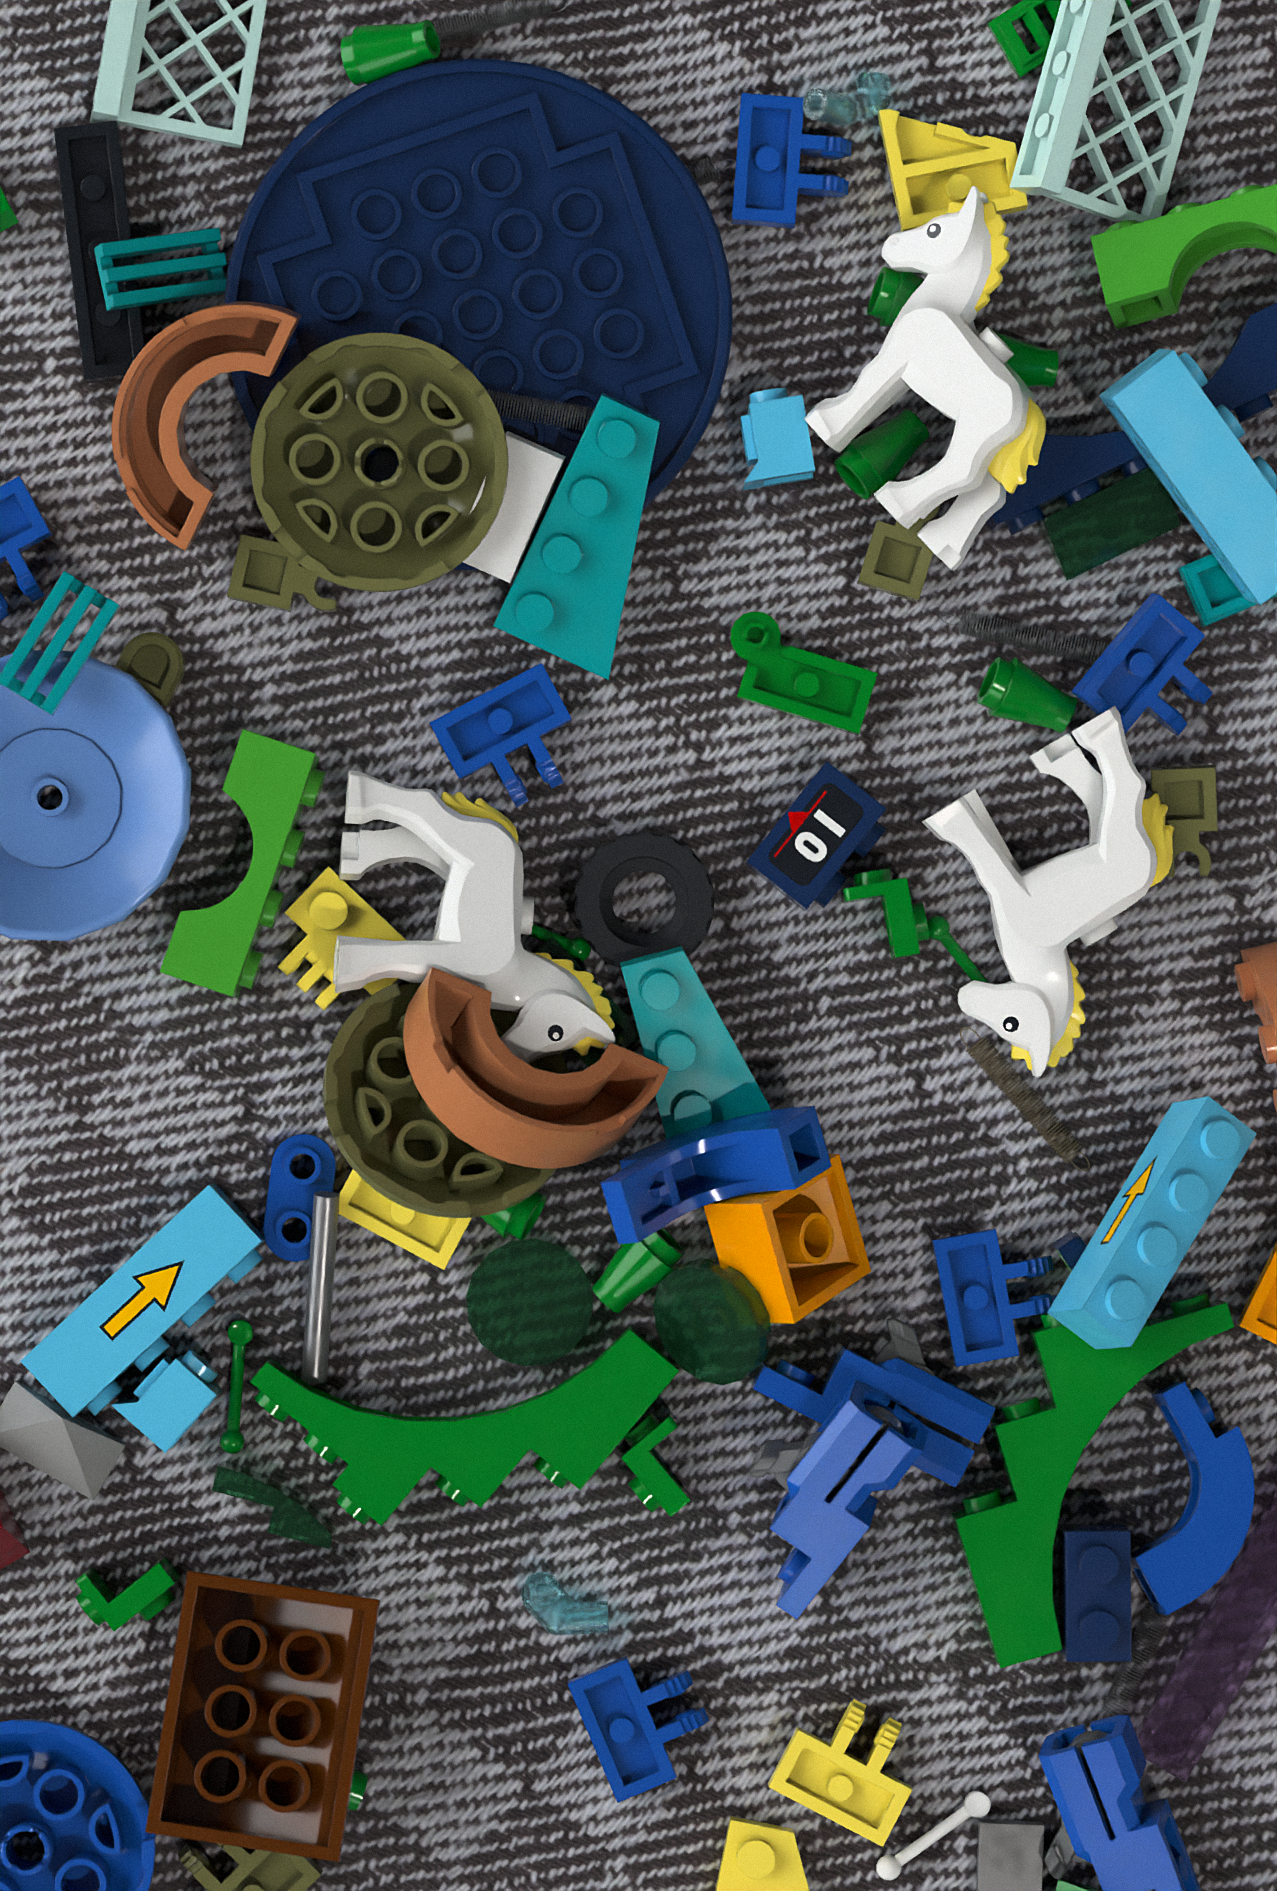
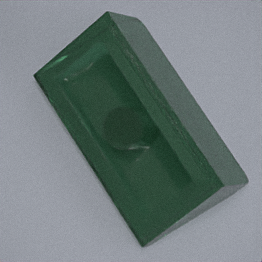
(1109, 523)

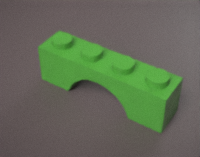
(1151, 261)
(219, 942)

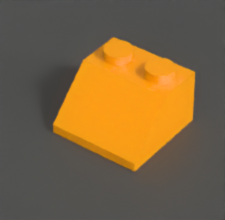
(793, 1243)

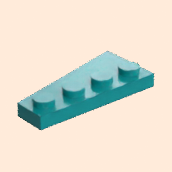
(582, 555)
(686, 1033)

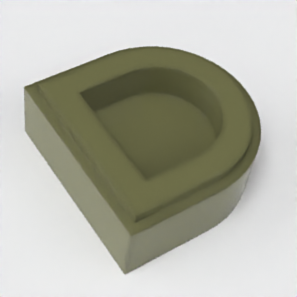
(155, 664)

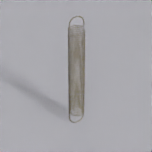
(982, 1063)

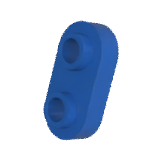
(294, 1196)

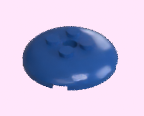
(79, 1805)

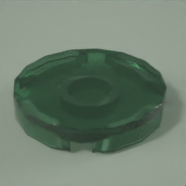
(529, 1302)
(712, 1321)

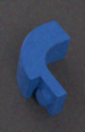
(712, 1164)
(1217, 1511)

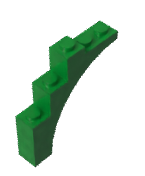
(390, 1452)
(1013, 1537)

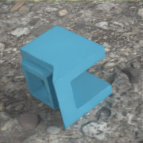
(776, 439)
(171, 1398)

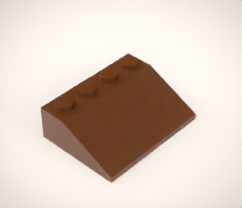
(263, 1716)

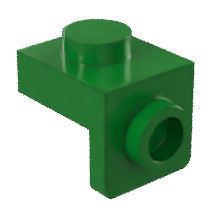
(903, 920)
(653, 1480)
(144, 1596)

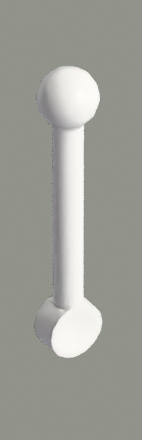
(975, 1804)

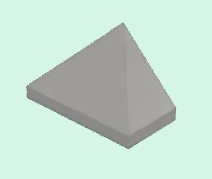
(56, 1441)

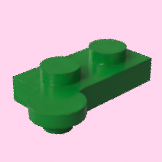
(798, 679)

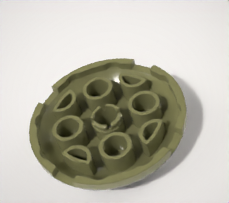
(314, 451)
(393, 1133)

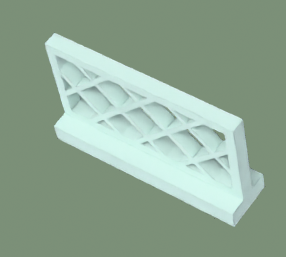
(121, 61)
(1068, 84)

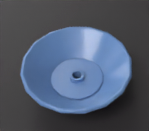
(119, 807)

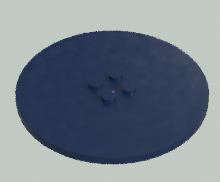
(512, 230)

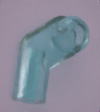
(853, 107)
(558, 1611)

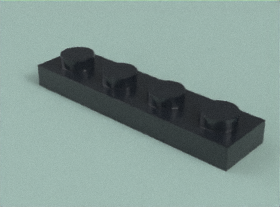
(95, 214)

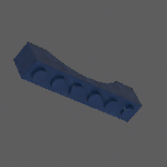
(1074, 464)

